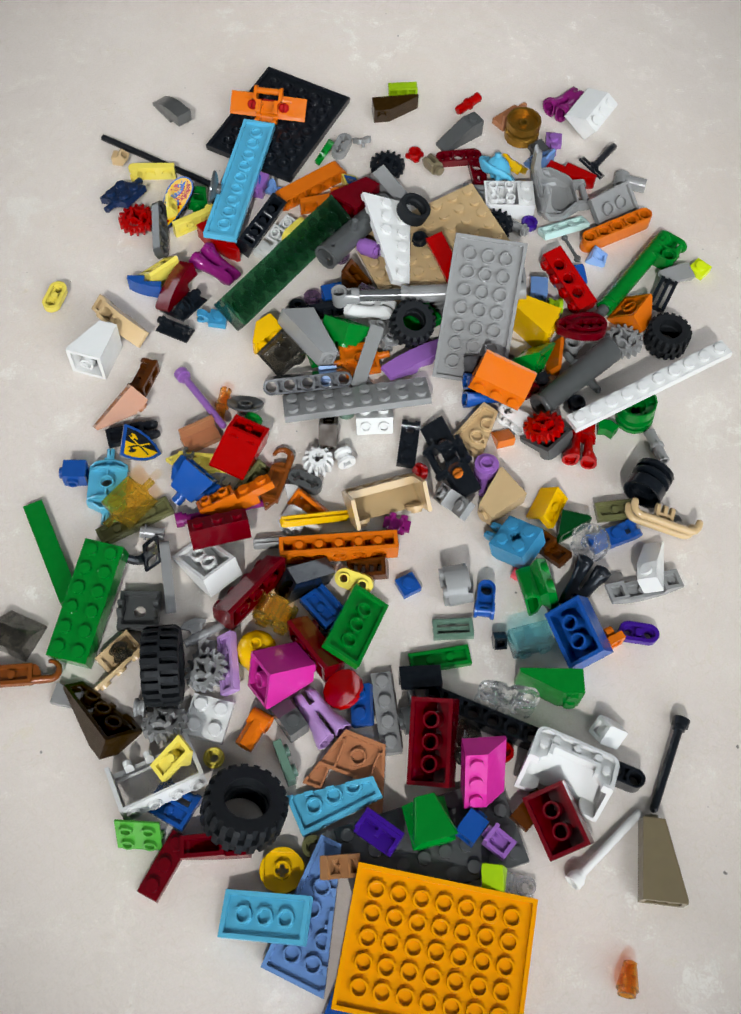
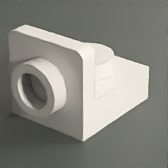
(263, 249)

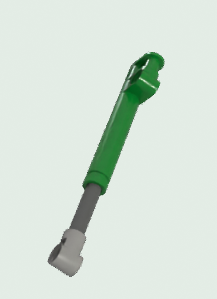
(660, 252)

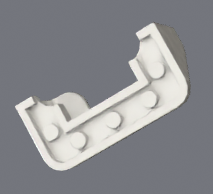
(585, 768)

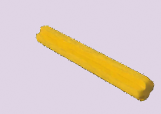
(313, 518)

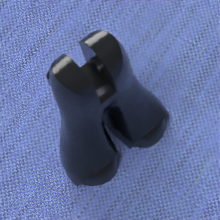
(581, 568)

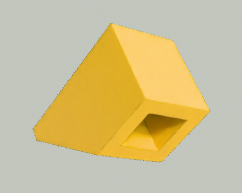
(264, 331)

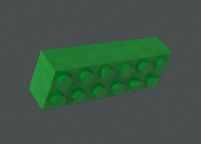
(87, 603)

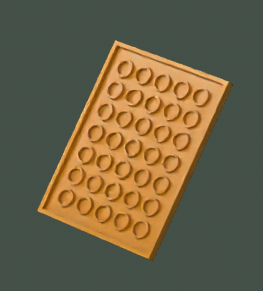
(433, 947)

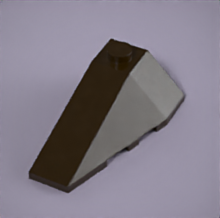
(102, 724)

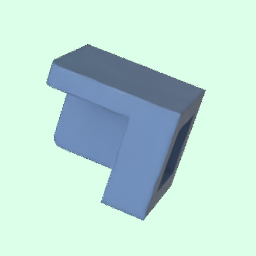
(539, 288)

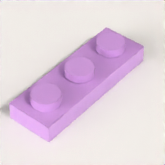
(228, 647)

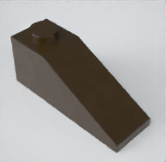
(391, 107)

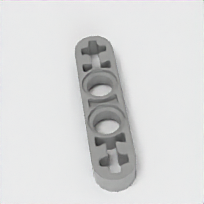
(167, 576)

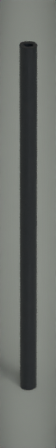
(153, 159)

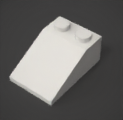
(208, 567)

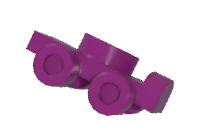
(401, 525)

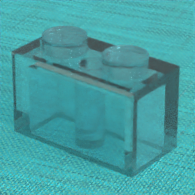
(530, 639)

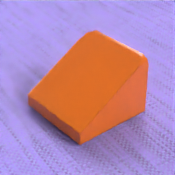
(503, 438)

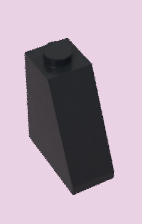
(303, 578)

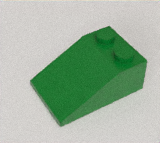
(555, 685)

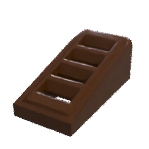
(375, 561)

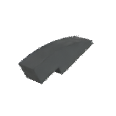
(173, 110)

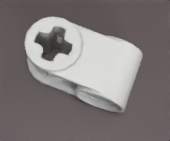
(513, 419)

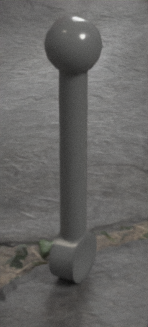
(577, 258)

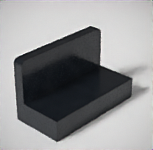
(420, 677)

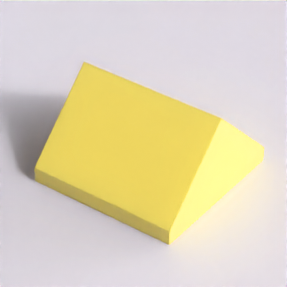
(161, 269)

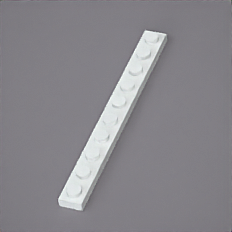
(648, 386)

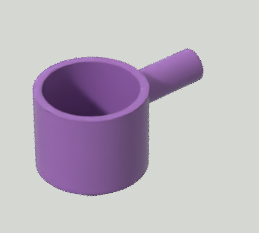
(485, 470)

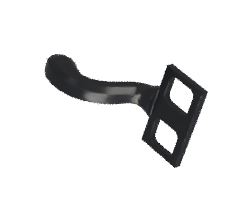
(594, 166)
(143, 559)

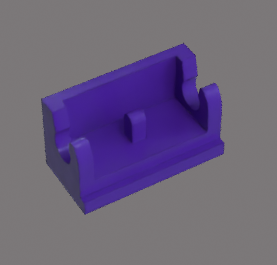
(378, 832)

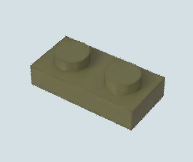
(610, 510)

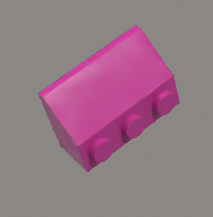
(482, 770)

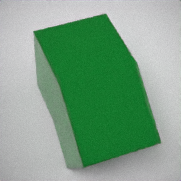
(607, 428)

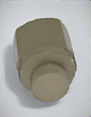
(433, 165)

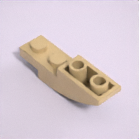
(126, 325)

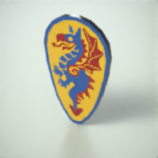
(182, 191)

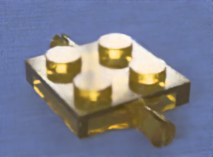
(129, 502)

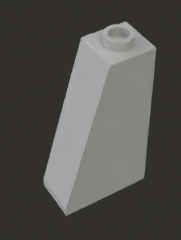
(309, 333)

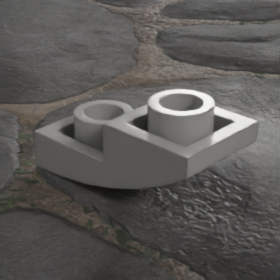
(678, 273)

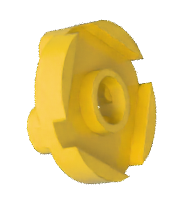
(272, 861)

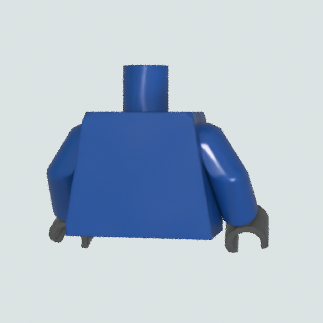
(192, 480)

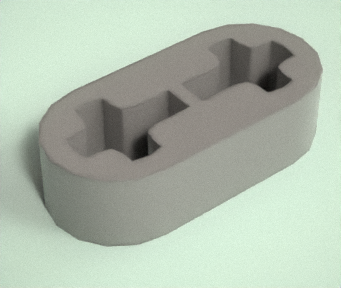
(344, 147)

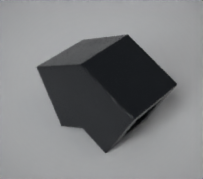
(499, 636)

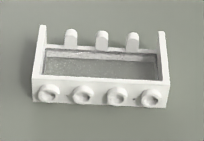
(140, 789)

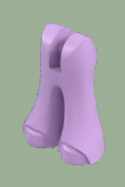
(321, 734)

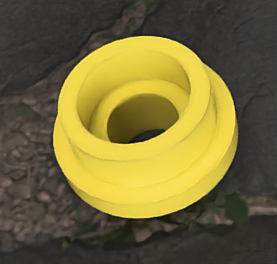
(209, 753)

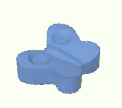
(272, 188)

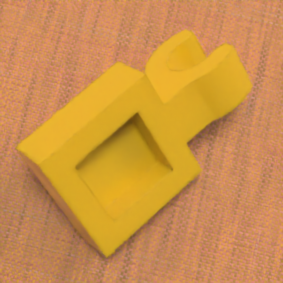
(515, 166)

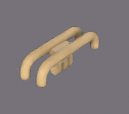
(661, 520)

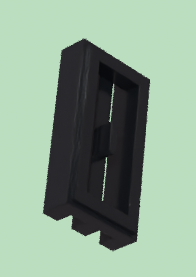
(668, 282)

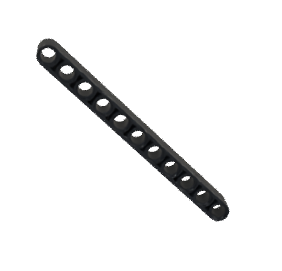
(523, 730)

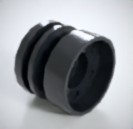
(649, 482)

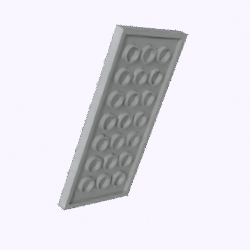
(479, 301)

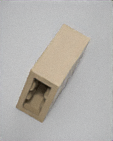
(500, 498)

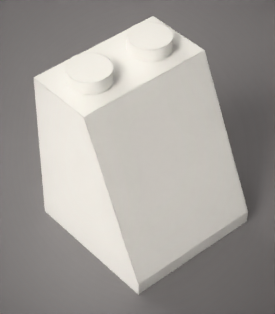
(95, 350)

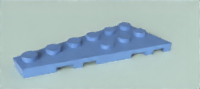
(309, 964)

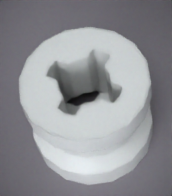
(344, 457)

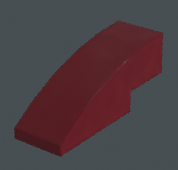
(175, 286)
(202, 848)

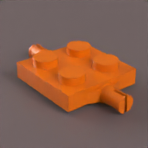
(350, 356)

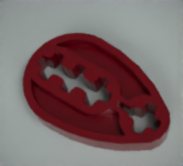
(570, 326)

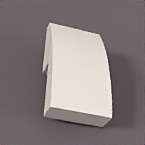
(276, 231)

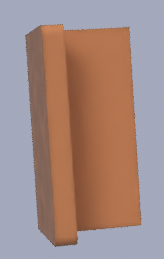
(500, 120)
(199, 434)

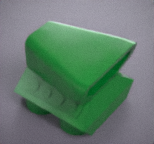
(537, 586)
(429, 822)

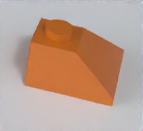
(634, 312)

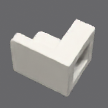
(608, 732)

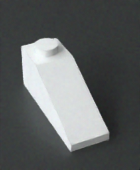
(651, 567)

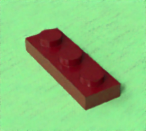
(162, 869)

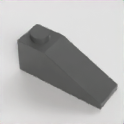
(462, 132)
(289, 719)

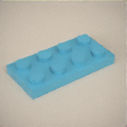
(265, 917)

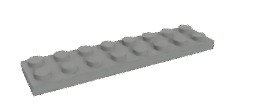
(356, 399)

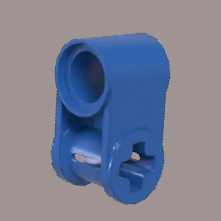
(485, 603)

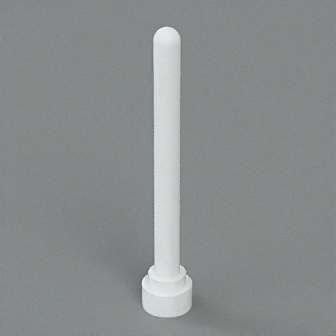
(577, 876)

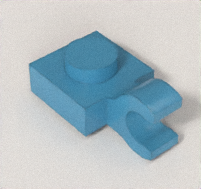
(214, 318)

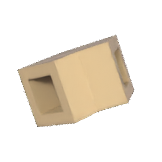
(119, 157)

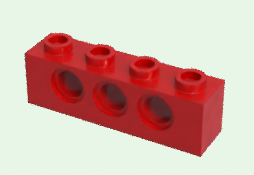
(567, 272)

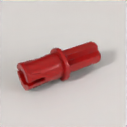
(468, 103)

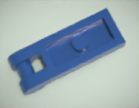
(618, 534)

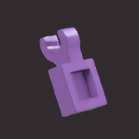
(553, 140)

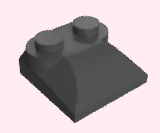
(551, 449)

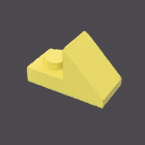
(174, 756)

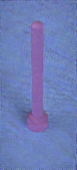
(183, 376)

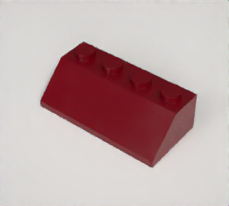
(245, 595)
(432, 742)

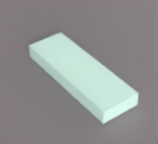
(563, 227)

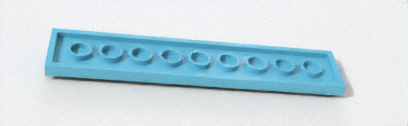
(239, 181)

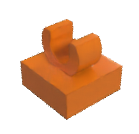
(614, 639)

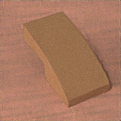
(339, 866)

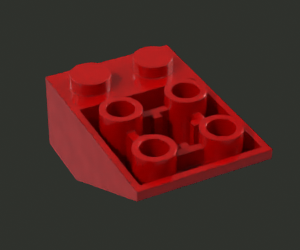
(239, 447)

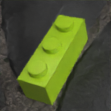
(402, 88)

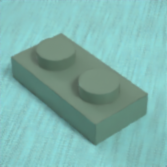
(282, 753)

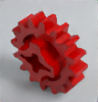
(136, 220)
(543, 427)

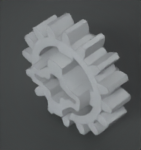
(625, 339)
(206, 670)
(164, 723)

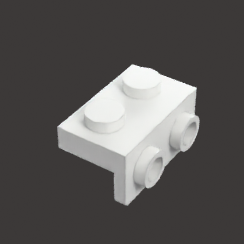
(374, 422)

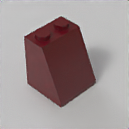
(350, 195)

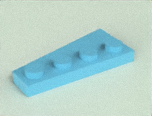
(325, 806)

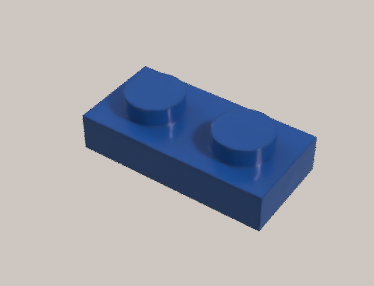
(362, 711)

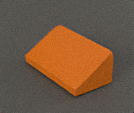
(555, 360)
(307, 503)

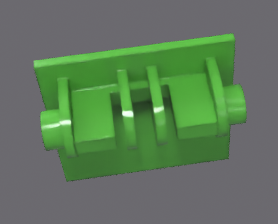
(138, 834)

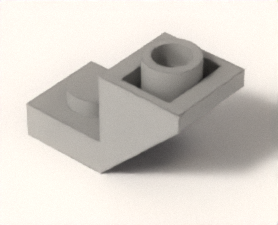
(454, 501)

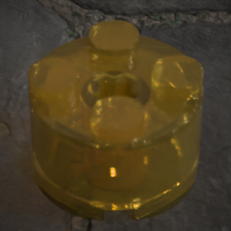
(274, 612)

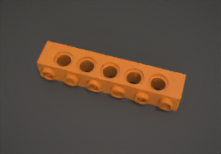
(339, 546)

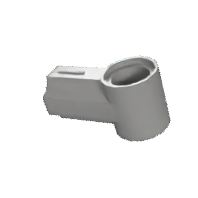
(637, 184)

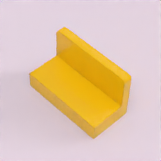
(548, 506)

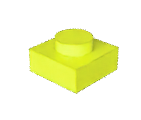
(700, 268)

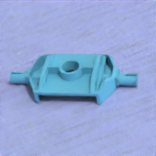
(98, 473)

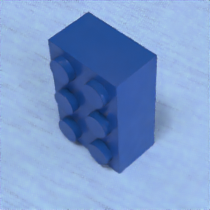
(578, 632)

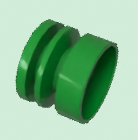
(637, 417)

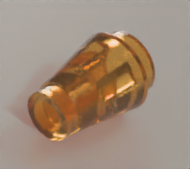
(627, 982)

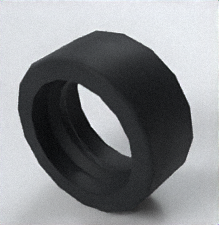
(418, 202)

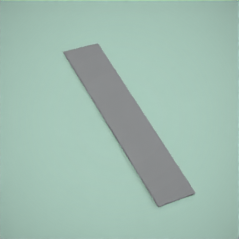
(367, 355)

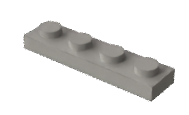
(386, 712)

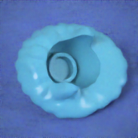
(497, 167)

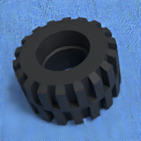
(420, 312)
(668, 325)

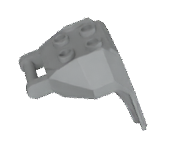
(556, 191)

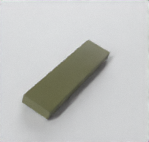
(119, 531)

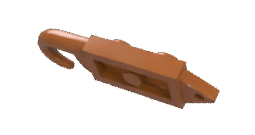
(278, 474)
(27, 674)

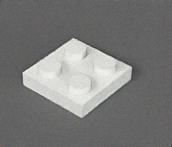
(208, 718)

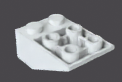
(510, 196)

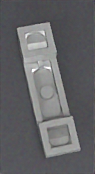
(631, 591)

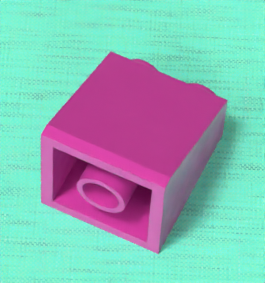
(279, 672)

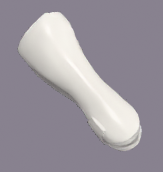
(365, 309)

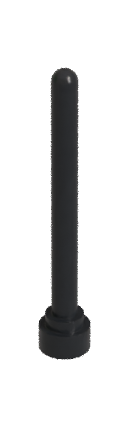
(679, 725)

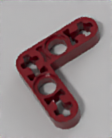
(470, 161)

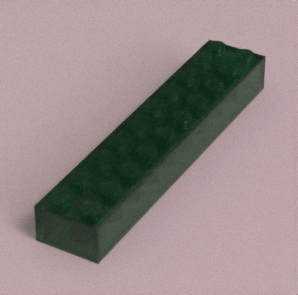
(281, 264)

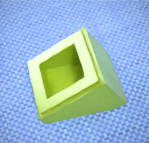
(494, 876)

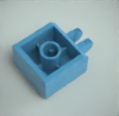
(515, 541)

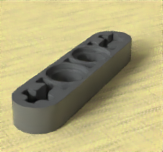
(159, 230)

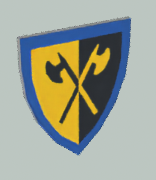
(137, 445)

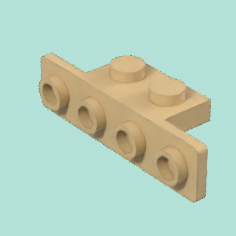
(107, 662)

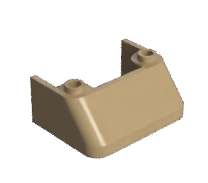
(386, 496)

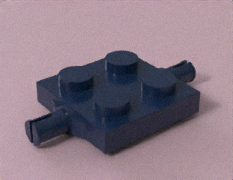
(123, 194)

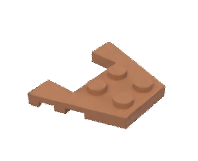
(354, 757)

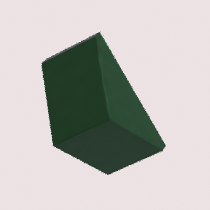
(569, 522)

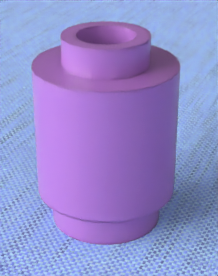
(368, 248)

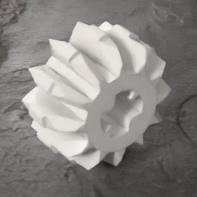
(311, 459)

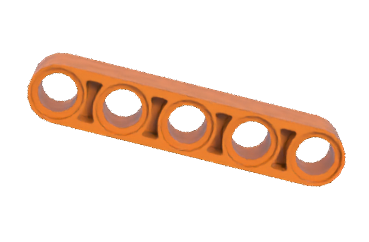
(311, 184)
(615, 229)

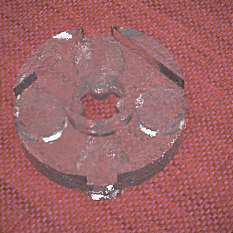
(592, 531)

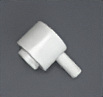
(294, 510)

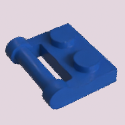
(177, 814)

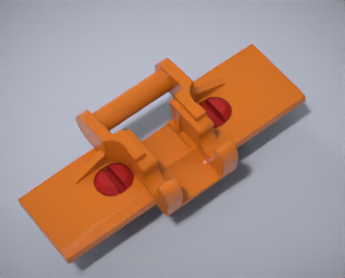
(268, 110)

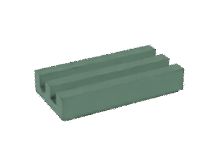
(452, 636)

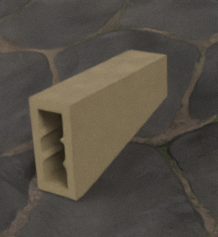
(658, 868)

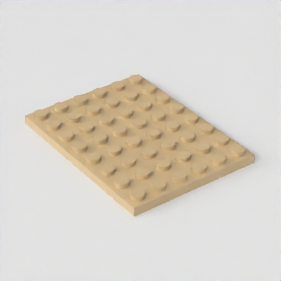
(455, 212)

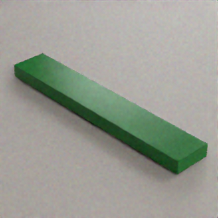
(49, 548)

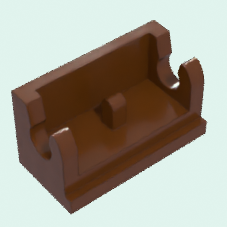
(146, 376)

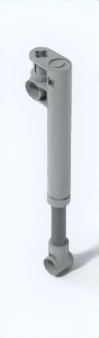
(428, 293)

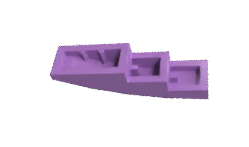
(411, 361)

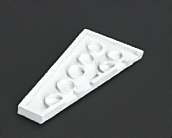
(391, 235)

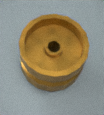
(522, 127)

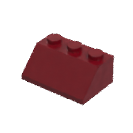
(219, 528)
(310, 639)
(558, 820)

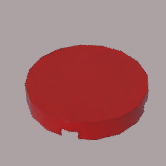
(343, 689)

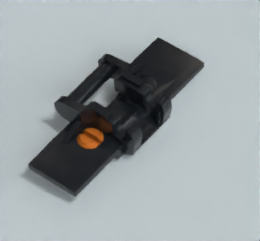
(455, 455)

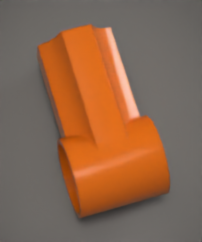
(257, 724)

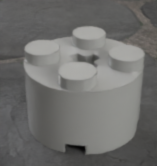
(455, 585)

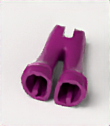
(561, 105)
(212, 263)

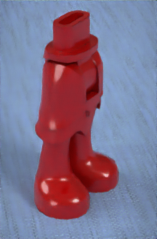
(588, 458)

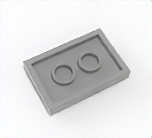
(613, 203)

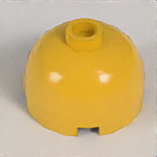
(253, 641)

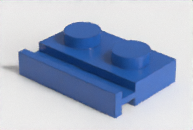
(322, 606)

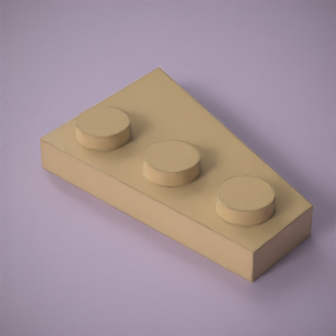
(477, 429)

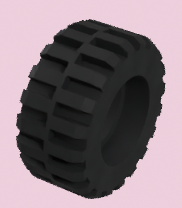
(162, 665)
(241, 833)

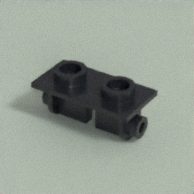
(174, 329)

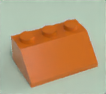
(502, 380)

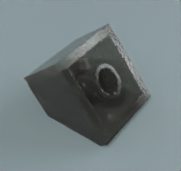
(19, 635)

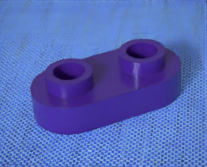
(637, 632)

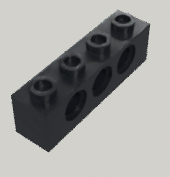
(260, 224)

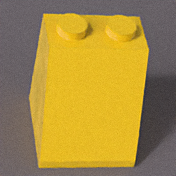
(535, 320)

